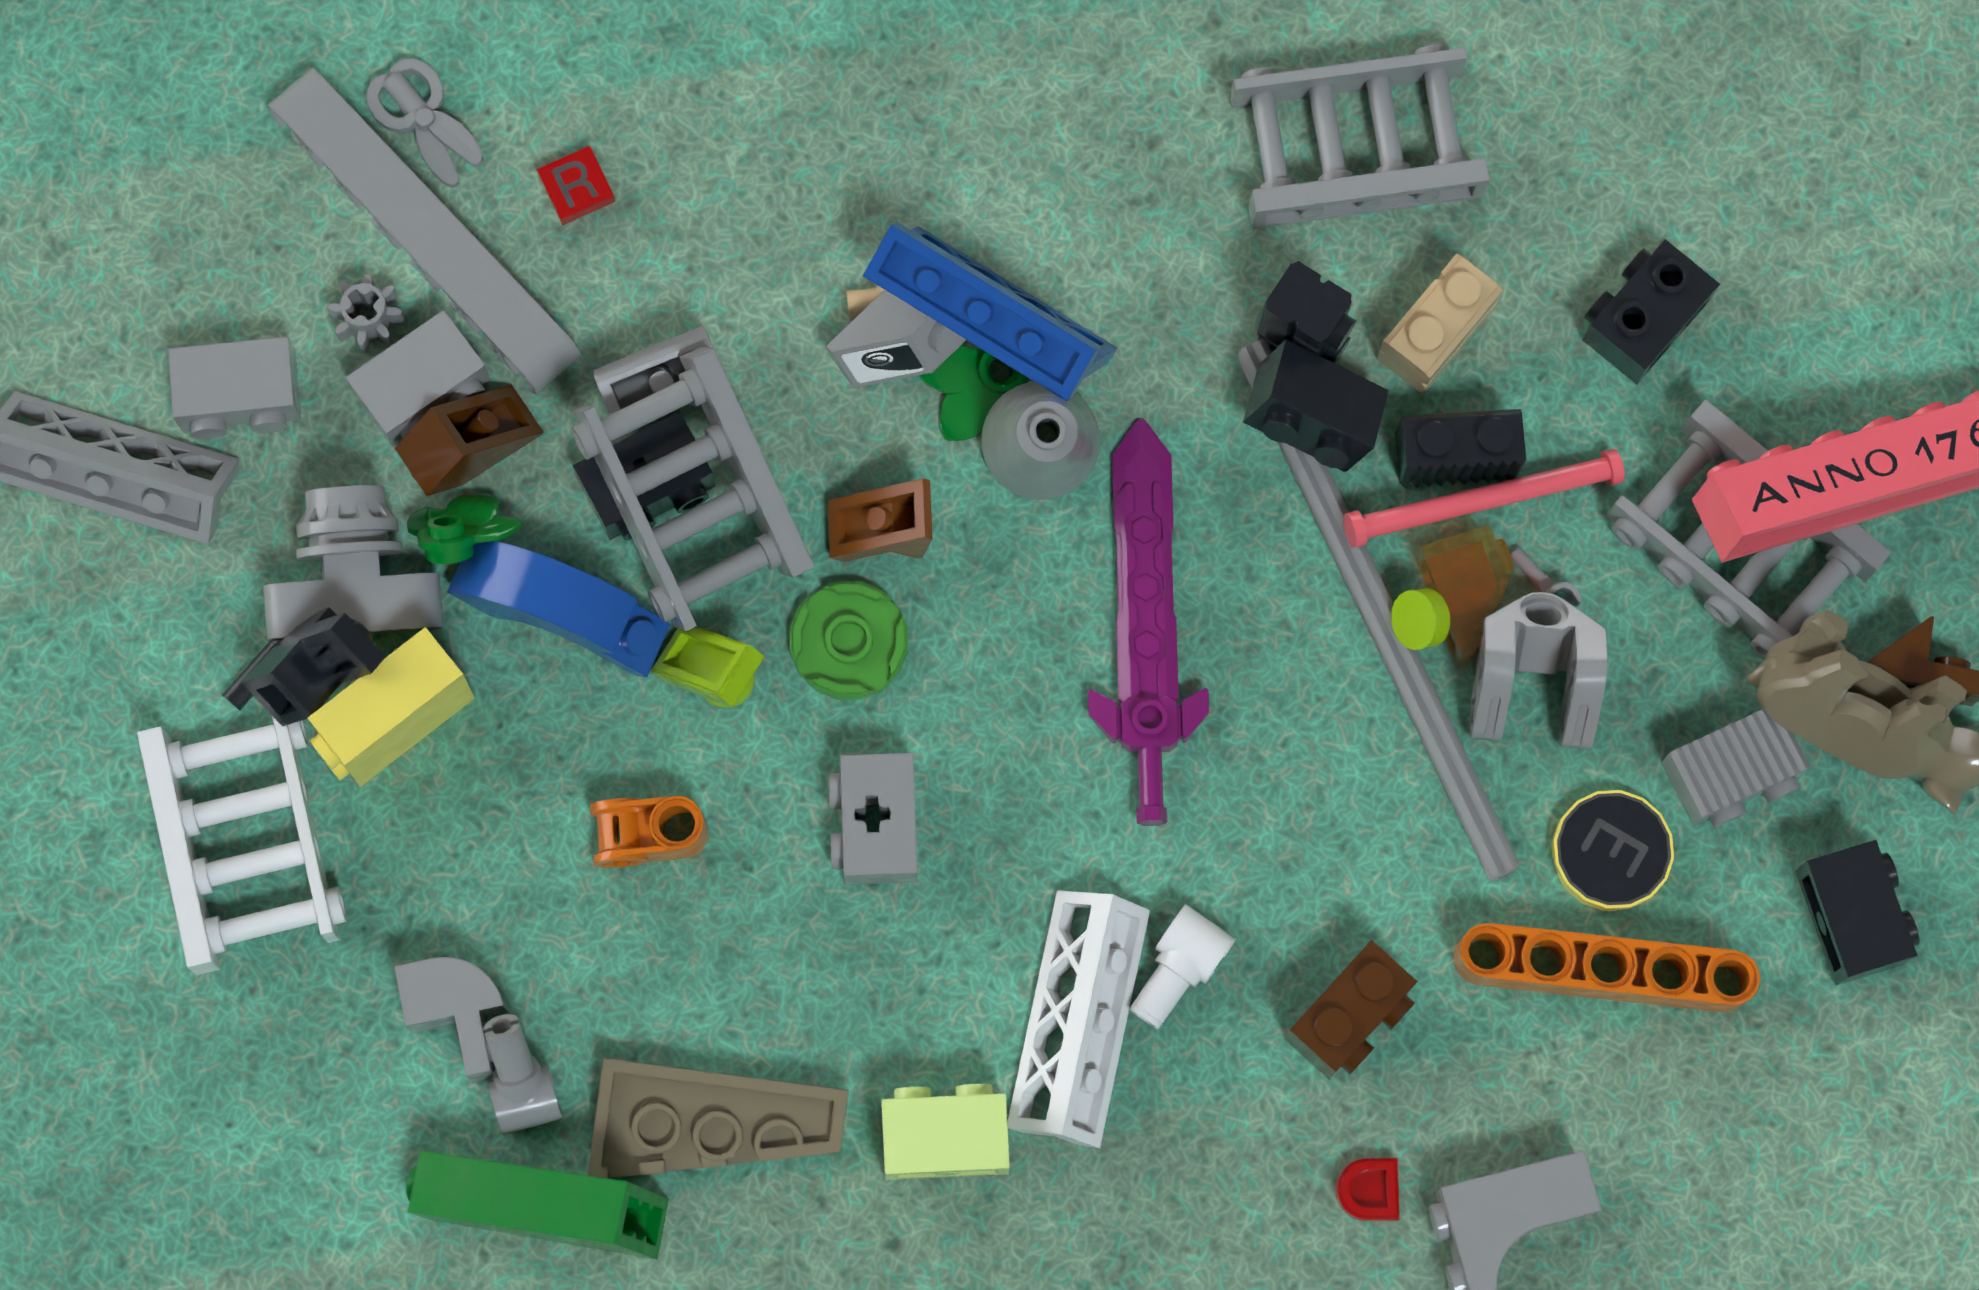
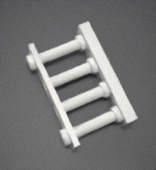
(194, 878)

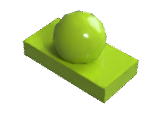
(709, 666)

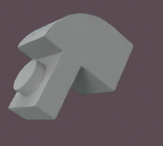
(449, 993)

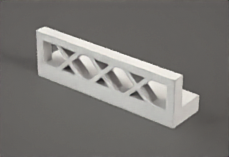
(1089, 1017)

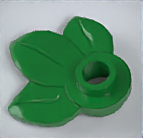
(968, 391)
(451, 532)

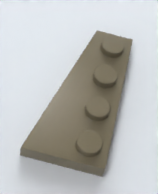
(692, 1118)

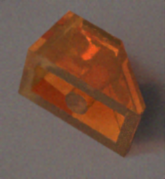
(1472, 578)

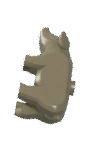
(1868, 713)

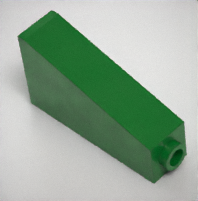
(538, 1203)

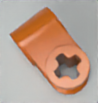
(642, 830)

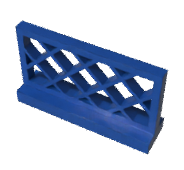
(987, 310)

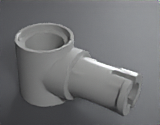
(520, 1086)

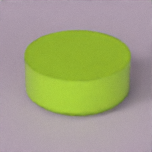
(1420, 619)

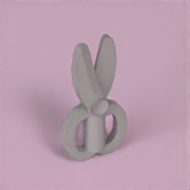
(432, 127)

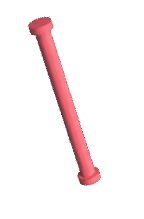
(1361, 527)

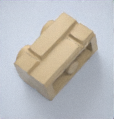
(1440, 323)

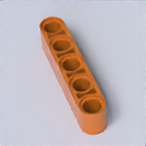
(1635, 964)

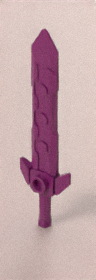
(1146, 621)

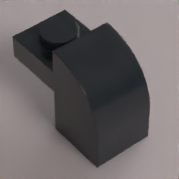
(312, 664)

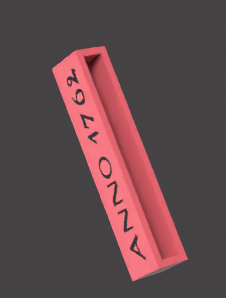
(1841, 479)

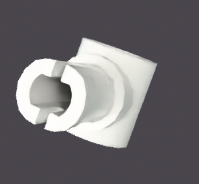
(1186, 956)

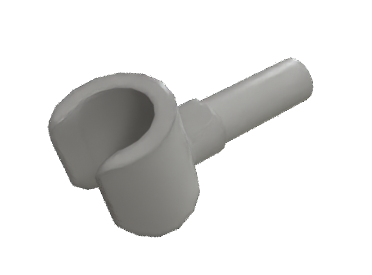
(1543, 582)

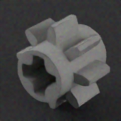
(359, 326)

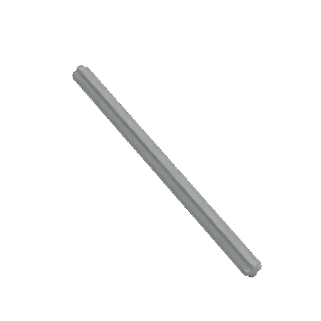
(1402, 663)

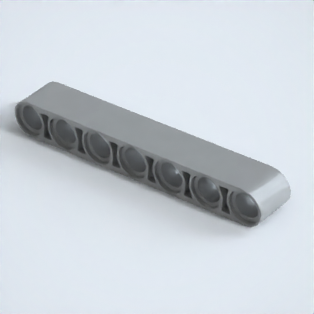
(426, 229)

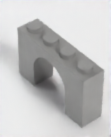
(1495, 1210)

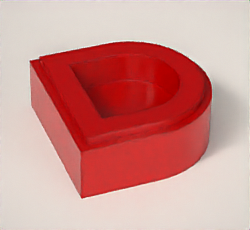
(1370, 1189)

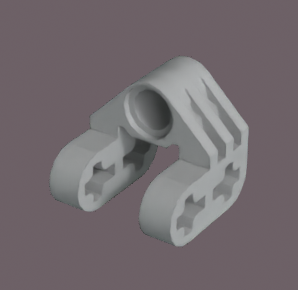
(1540, 637)

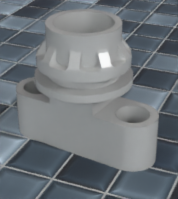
(348, 535)

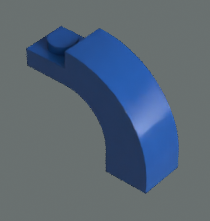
(561, 600)

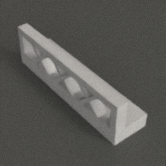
(103, 472)

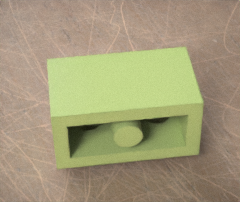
(945, 1133)

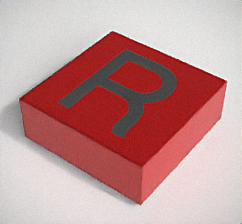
(576, 185)

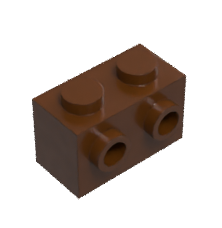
(1349, 1011)

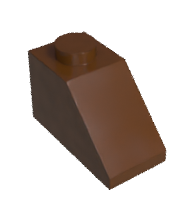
(466, 438)

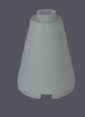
(1025, 462)

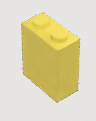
(389, 709)

